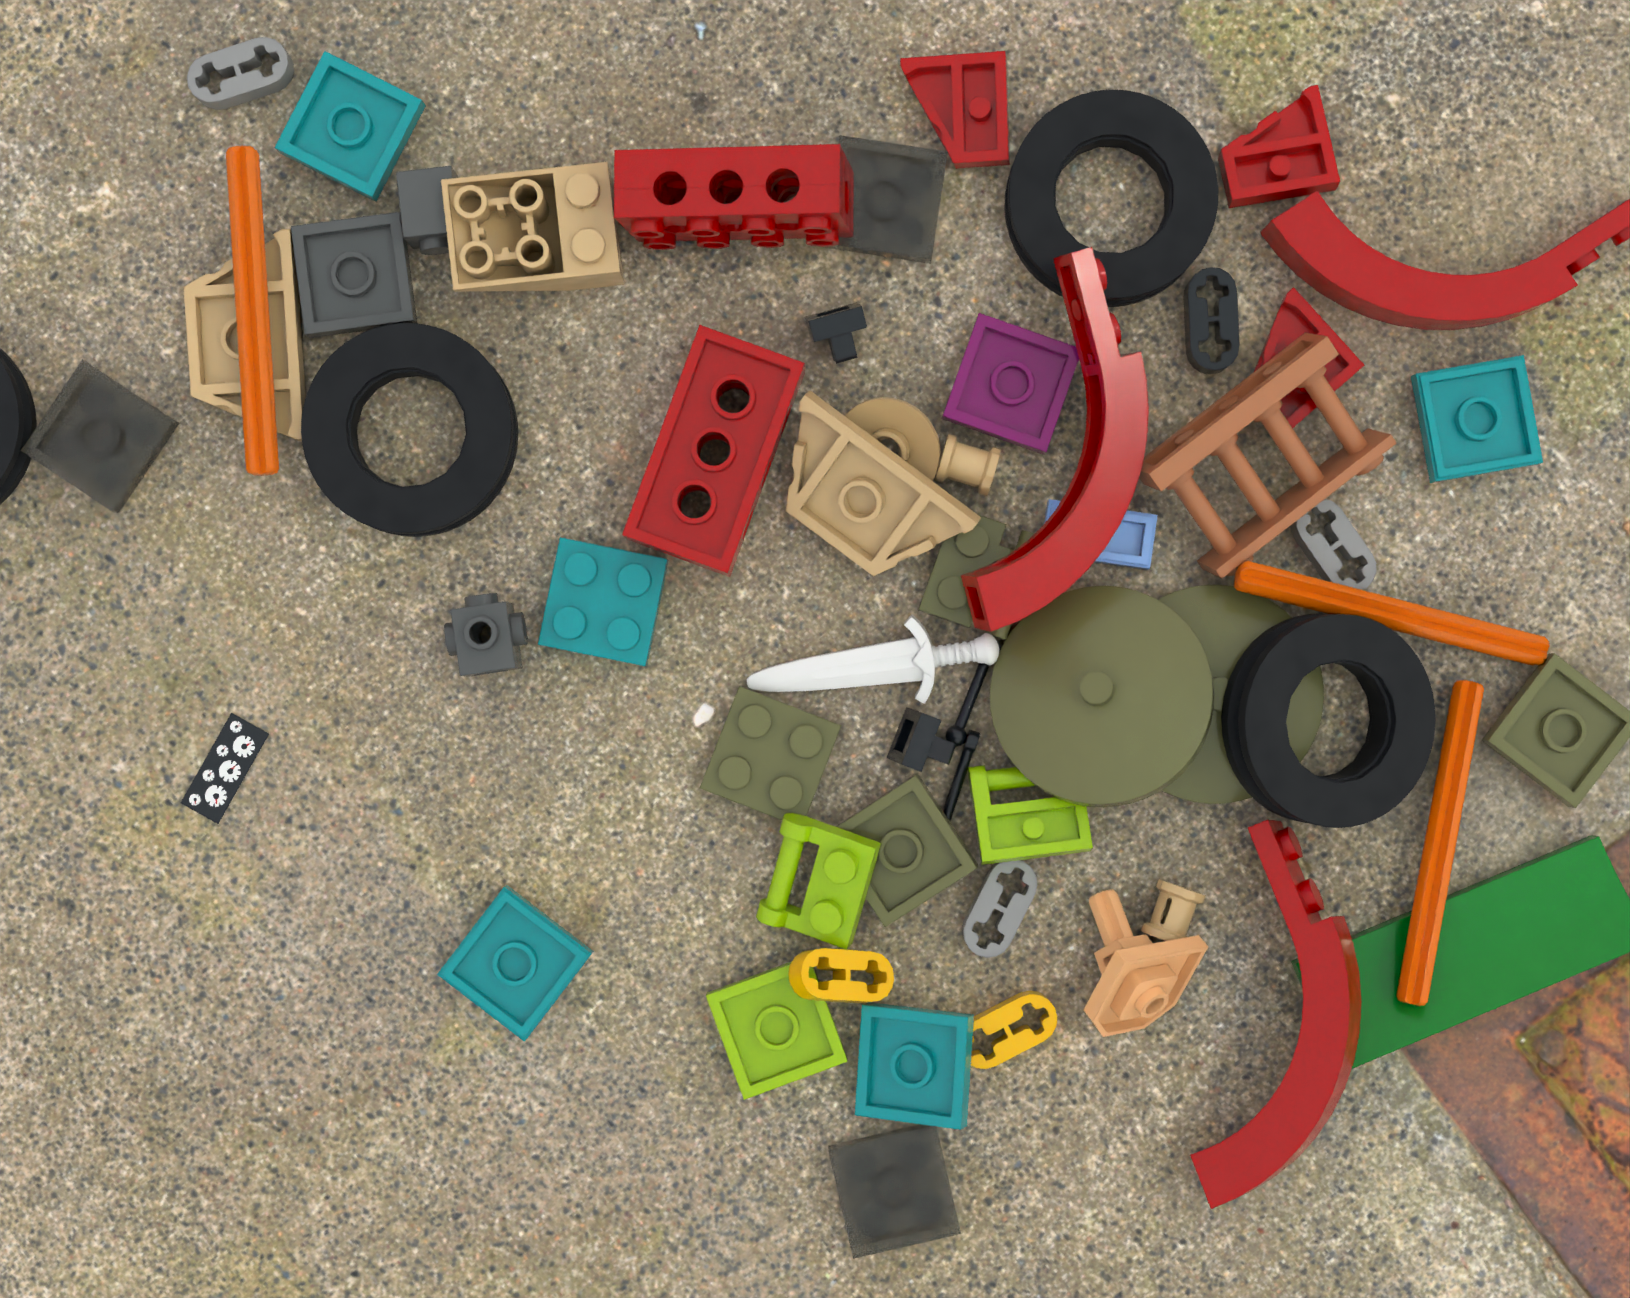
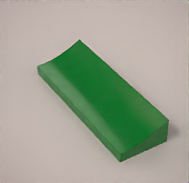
(1495, 945)

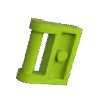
(1024, 827)
(835, 886)

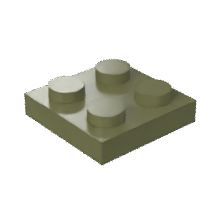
(1561, 730)
(770, 755)
(917, 849)

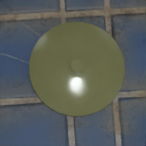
(1226, 626)
(1102, 696)

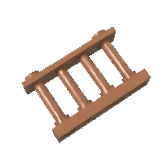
(1216, 434)

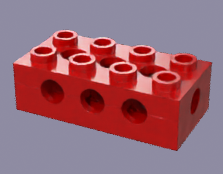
(693, 194)
(694, 419)

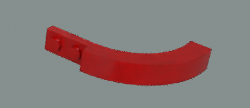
(1386, 290)
(1105, 471)
(1325, 1038)

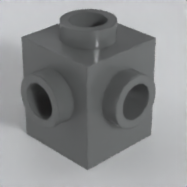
(501, 650)

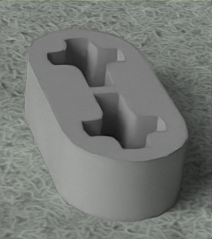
(236, 61)
(1343, 538)
(1011, 913)

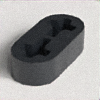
(1224, 320)

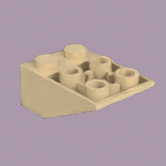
(533, 230)

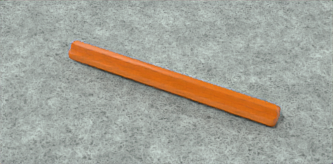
(252, 311)
(1391, 612)
(1440, 843)

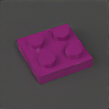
(1011, 383)

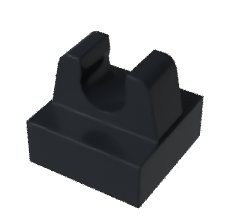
(837, 328)
(918, 740)

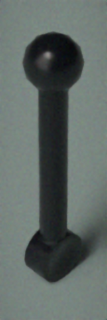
(957, 733)
(968, 750)

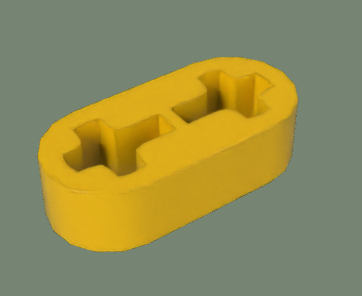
(842, 963)
(1019, 1039)

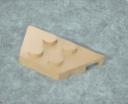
(214, 340)
(865, 494)

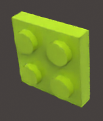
(773, 1031)

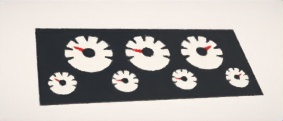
(224, 768)

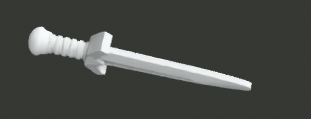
(876, 664)

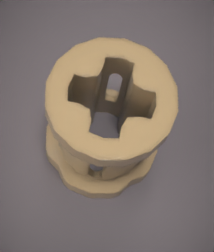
(967, 465)
(1172, 911)

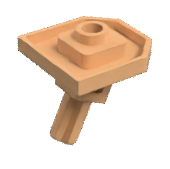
(1138, 976)

